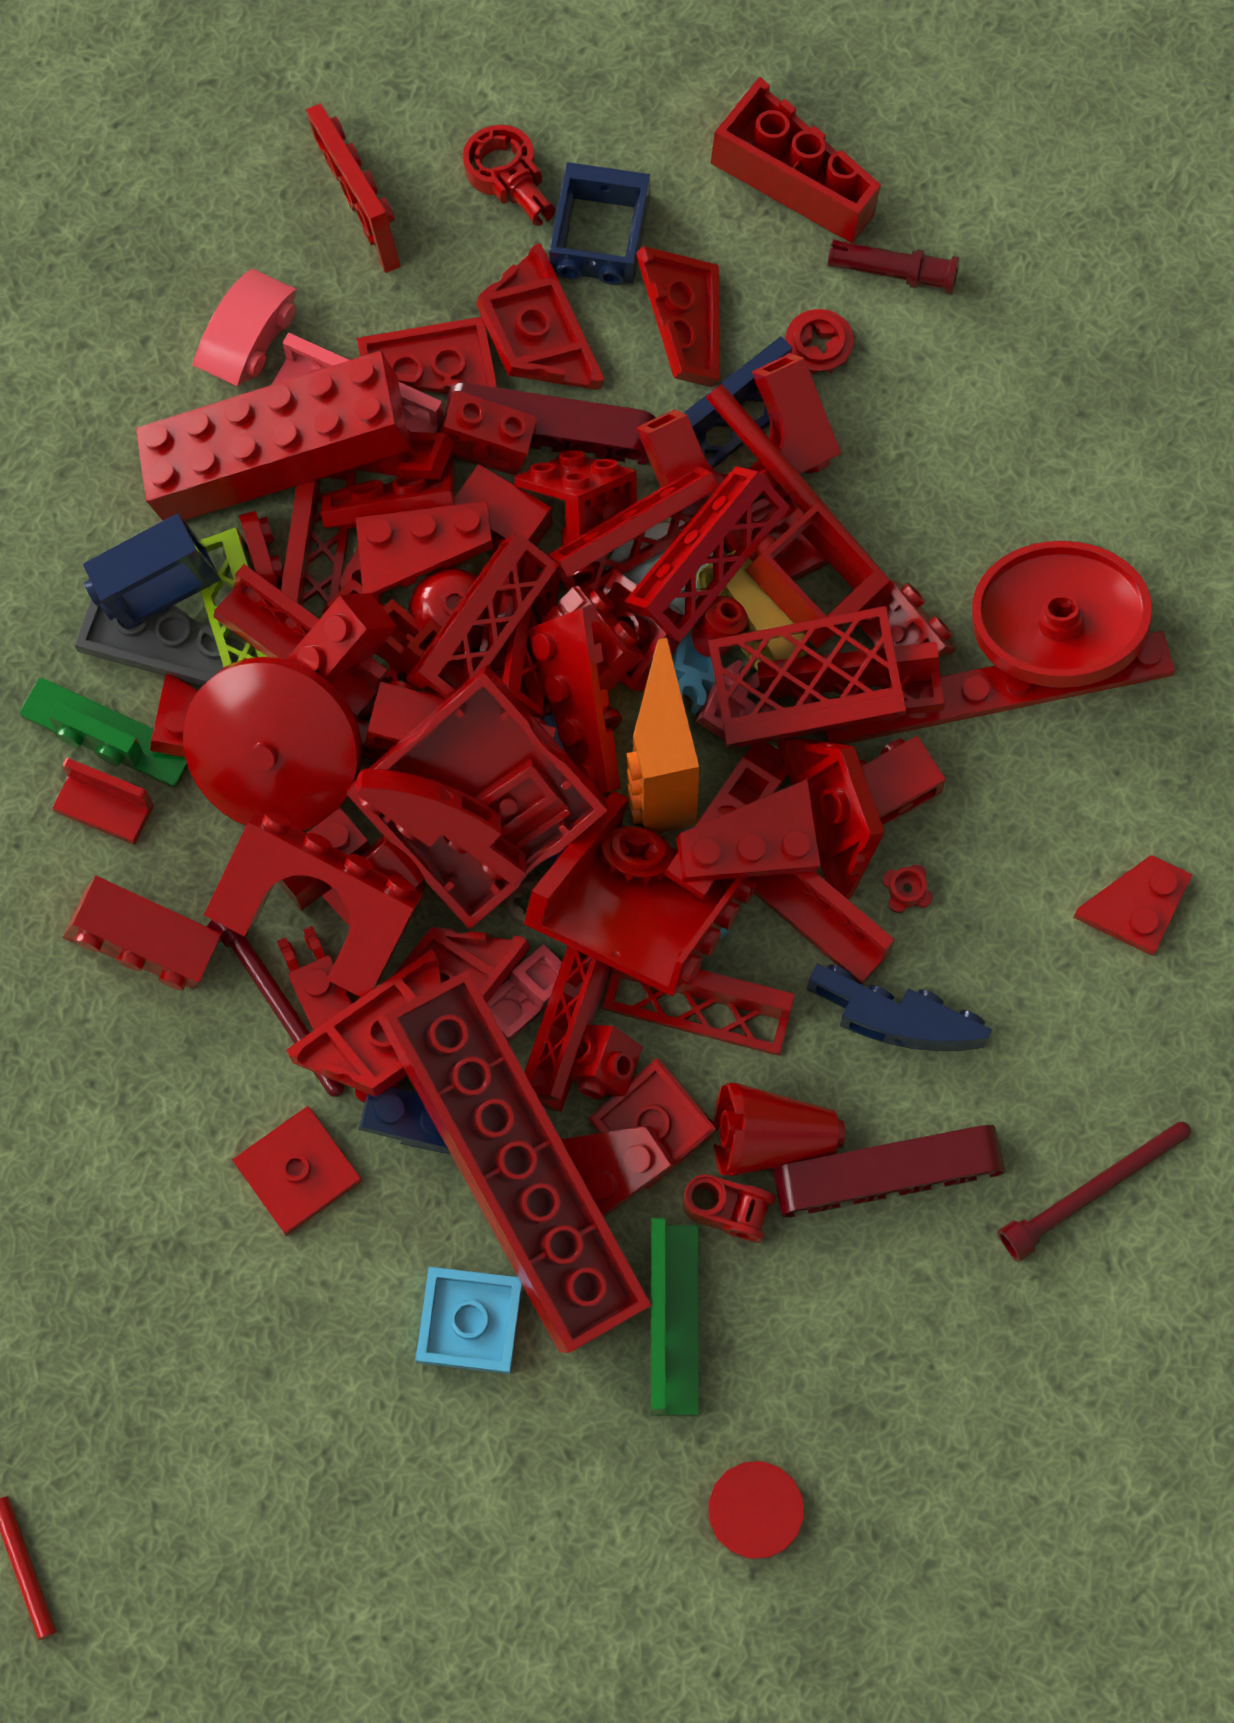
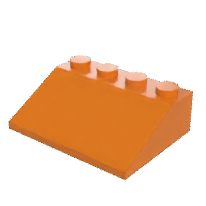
(663, 759)

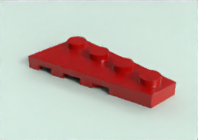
(356, 185)

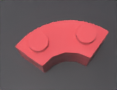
(245, 327)

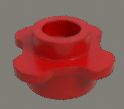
(915, 878)

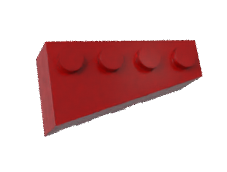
(793, 163)

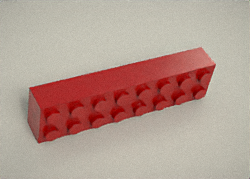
(514, 1162)

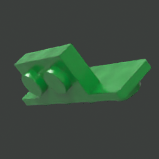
(100, 729)

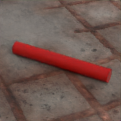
(25, 1571)

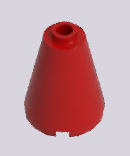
(770, 1130)

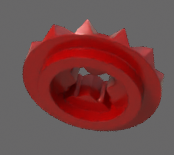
(828, 326)
(636, 842)

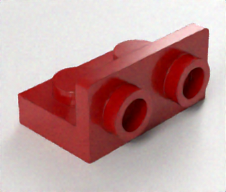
(488, 432)
(907, 619)

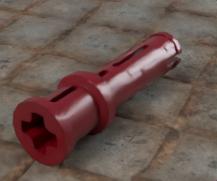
(914, 267)

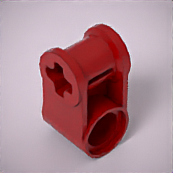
(731, 1207)

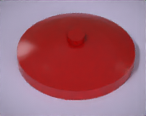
(1061, 614)
(272, 741)

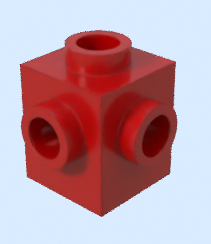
(604, 1062)

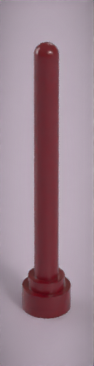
(271, 993)
(1026, 1234)

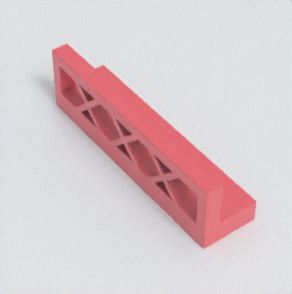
(303, 357)

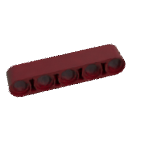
(572, 423)
(888, 1168)

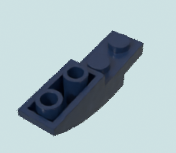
(916, 1023)
(402, 1117)

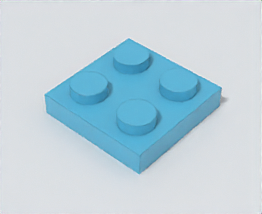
(469, 1320)

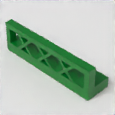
(674, 1319)

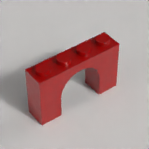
(796, 428)
(375, 902)

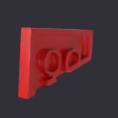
(686, 312)
(373, 498)

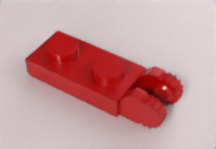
(316, 994)

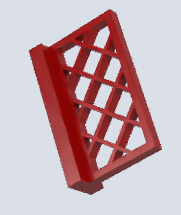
(814, 716)

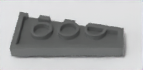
(161, 644)

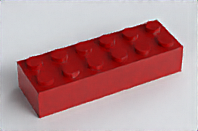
(273, 438)

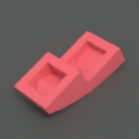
(525, 992)

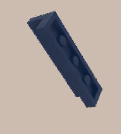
(743, 388)

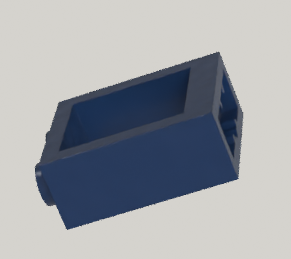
(601, 186)
(150, 572)

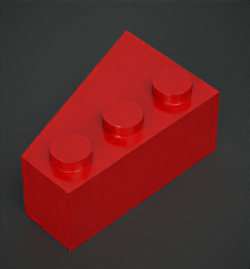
(141, 934)

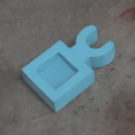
(693, 672)

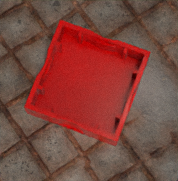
(470, 746)

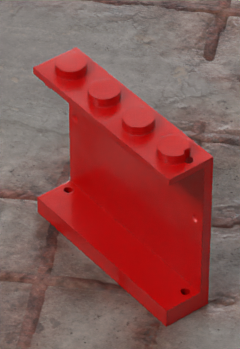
(637, 928)

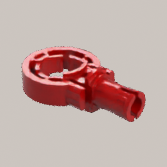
(516, 179)

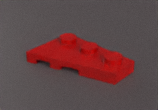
(436, 354)
(414, 542)
(754, 840)

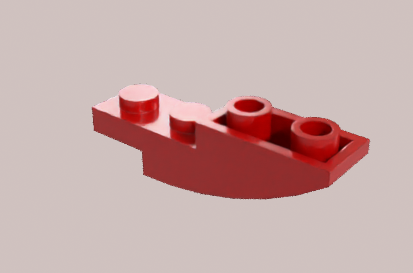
(752, 779)
(432, 809)

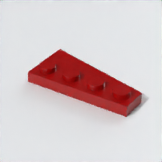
(572, 685)

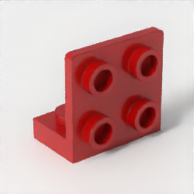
(589, 486)

